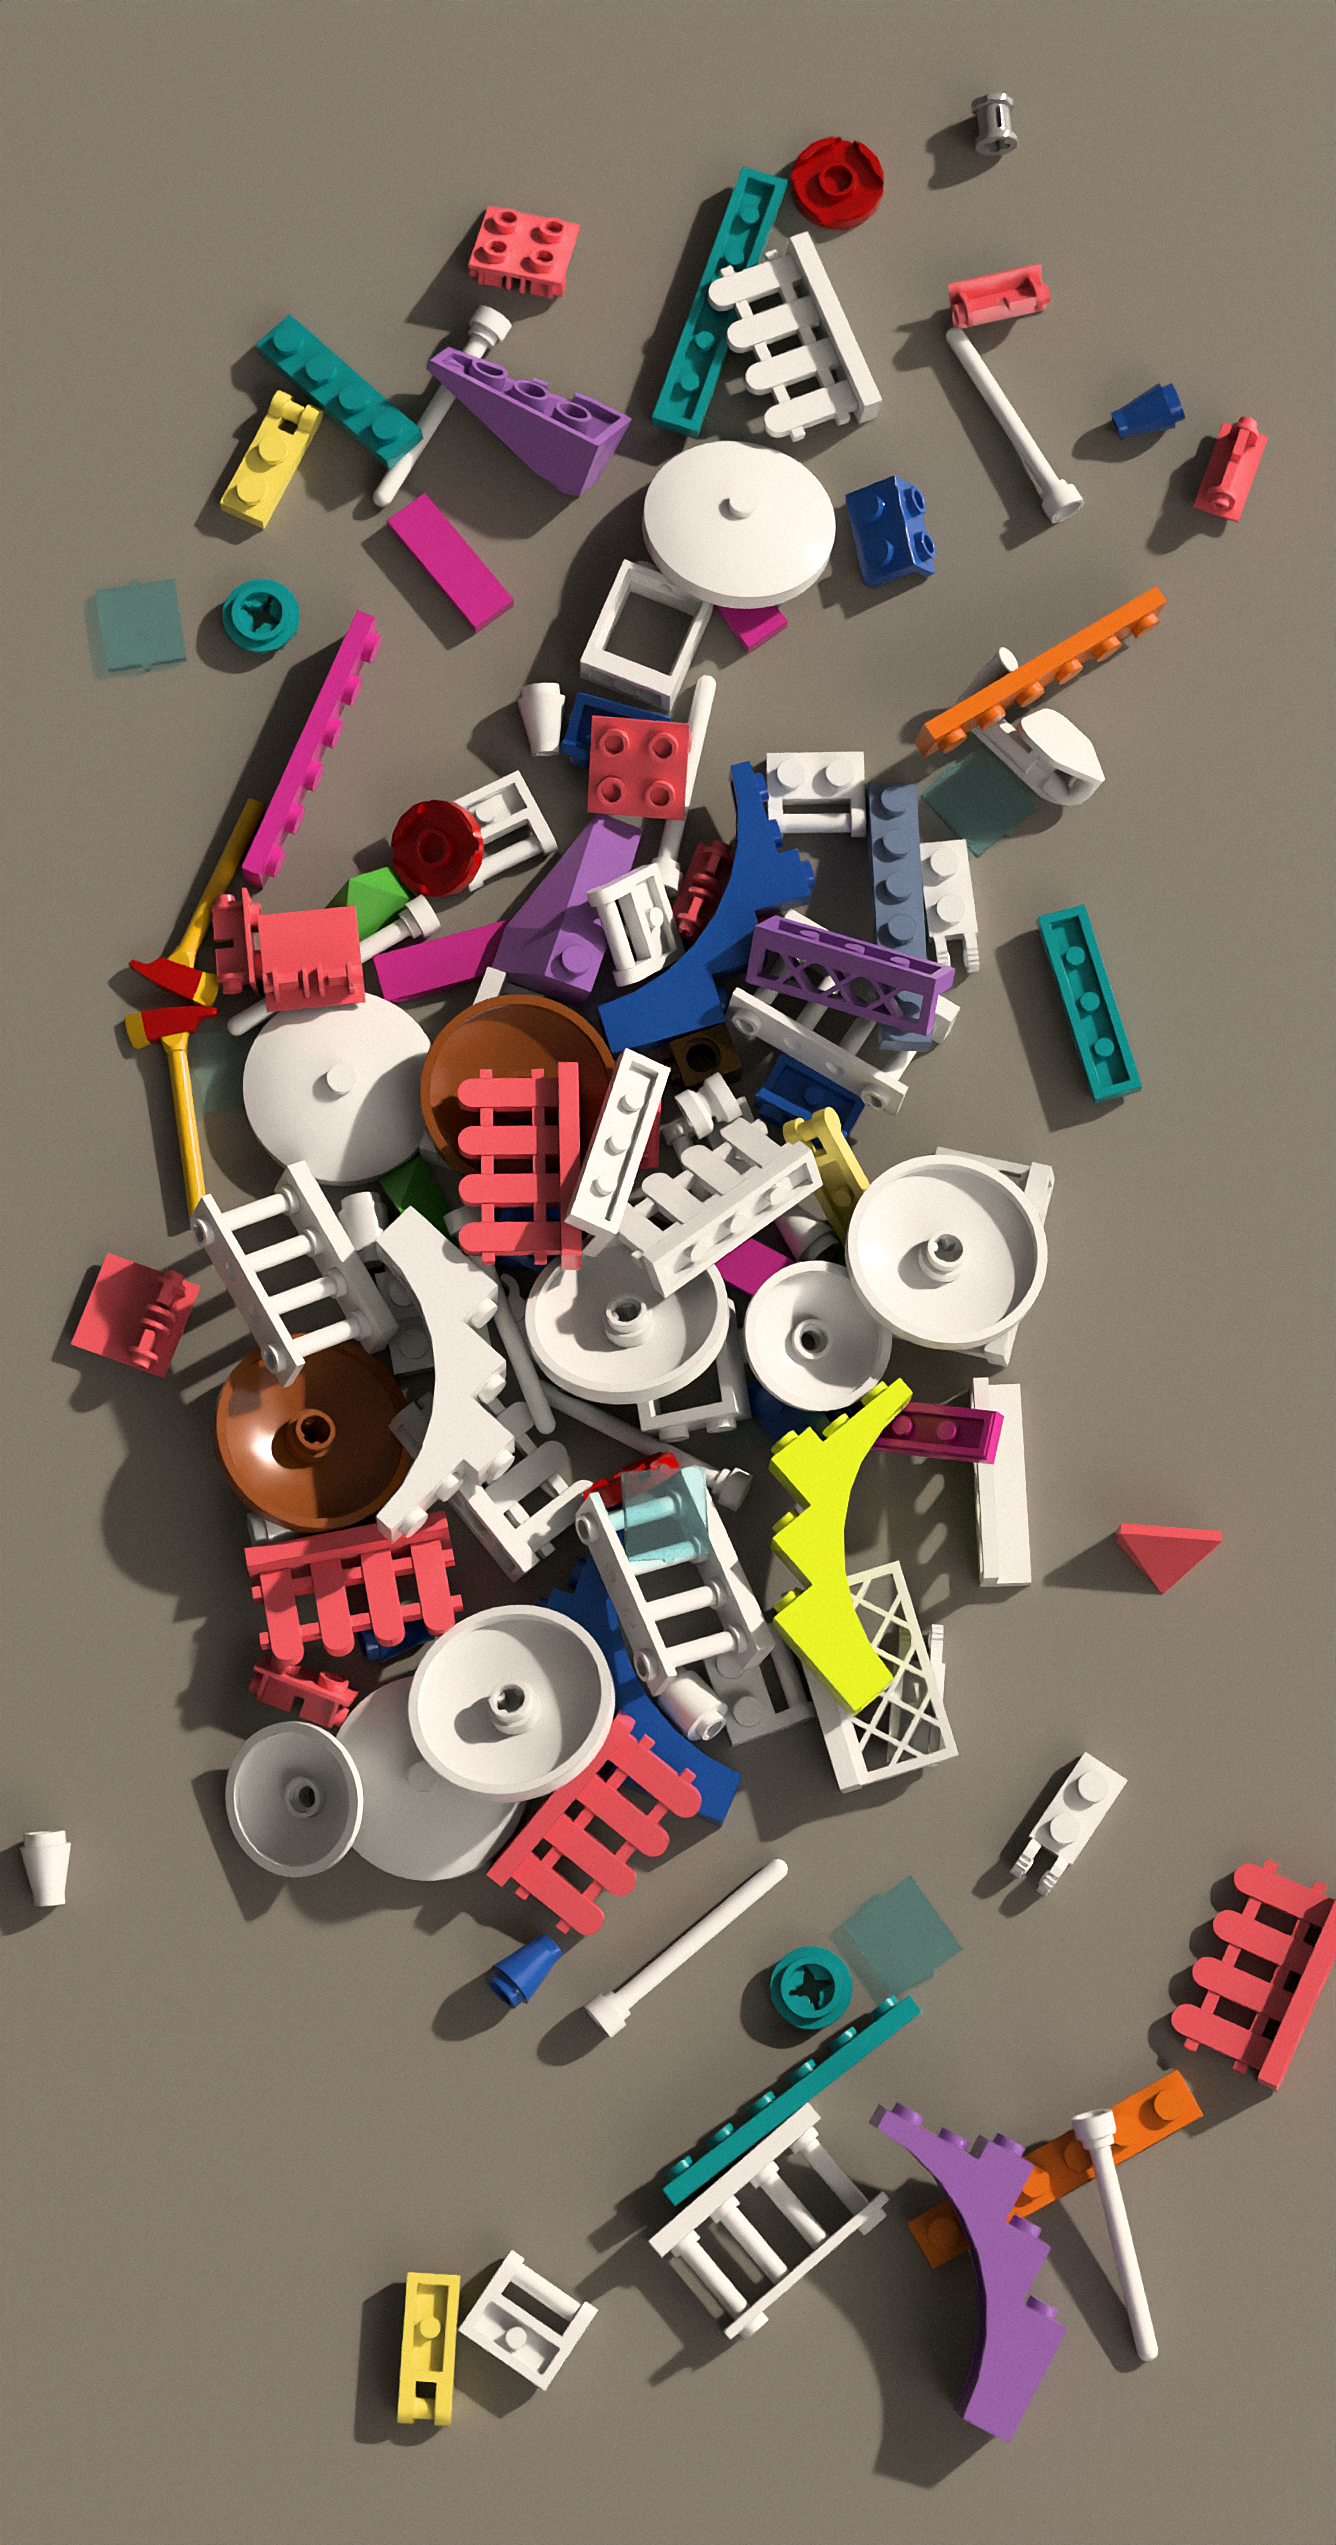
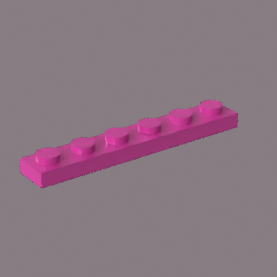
(304, 767)

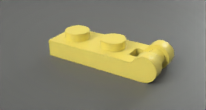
(271, 461)
(836, 1164)
(429, 2346)

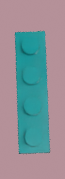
(339, 391)
(1089, 1004)

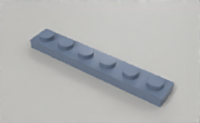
(896, 894)

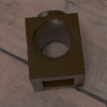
(714, 1043)

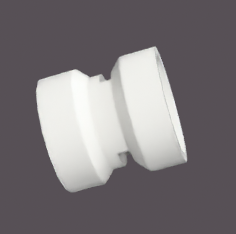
(708, 1105)

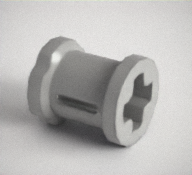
(994, 124)

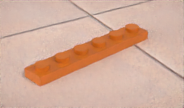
(1027, 681)
(1066, 2165)

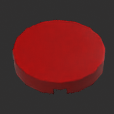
(837, 183)
(437, 848)
(611, 1488)

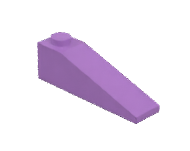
(551, 434)
(556, 934)

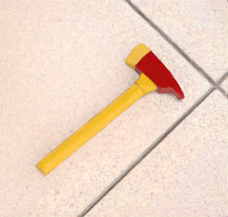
(177, 972)
(172, 1029)

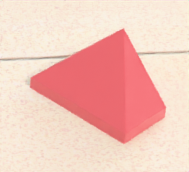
(1166, 1552)

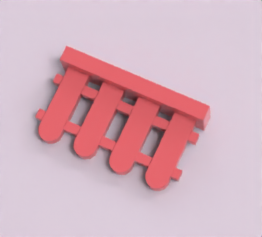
(522, 1142)
(347, 1558)
(584, 1849)
(1255, 1994)

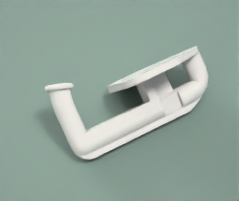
(1040, 745)

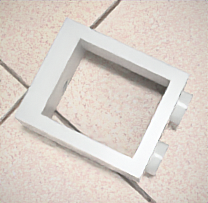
(625, 675)
(714, 1417)

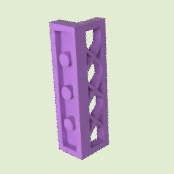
(850, 956)

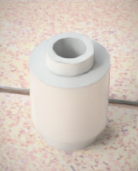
(363, 1220)
(693, 1706)

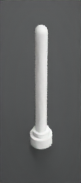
(486, 330)
(1058, 497)
(673, 829)
(414, 921)
(508, 1330)
(727, 1485)
(613, 2008)
(1096, 2132)

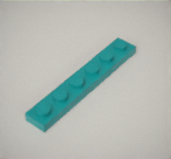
(703, 339)
(772, 2111)

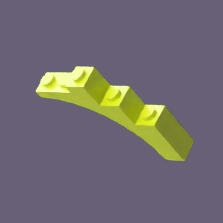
(822, 1620)

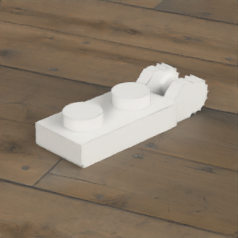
(949, 900)
(912, 1692)
(1071, 1818)

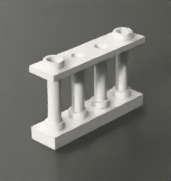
(838, 1063)
(320, 1238)
(723, 1589)
(721, 2205)

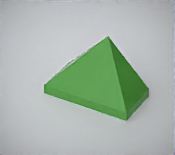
(377, 899)
(416, 1187)

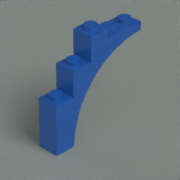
(759, 886)
(595, 1612)

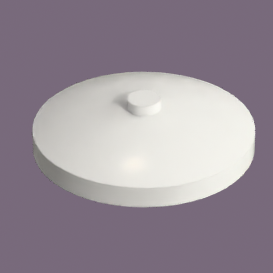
(738, 524)
(338, 1089)
(946, 1252)
(617, 1337)
(511, 1703)
(409, 1815)

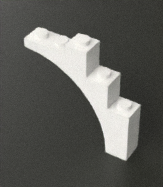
(461, 1434)

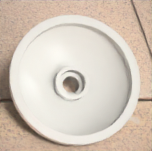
(849, 1341)
(272, 1804)

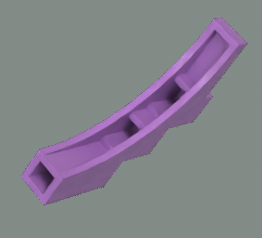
(1011, 2336)

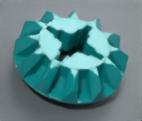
(254, 597)
(823, 1966)

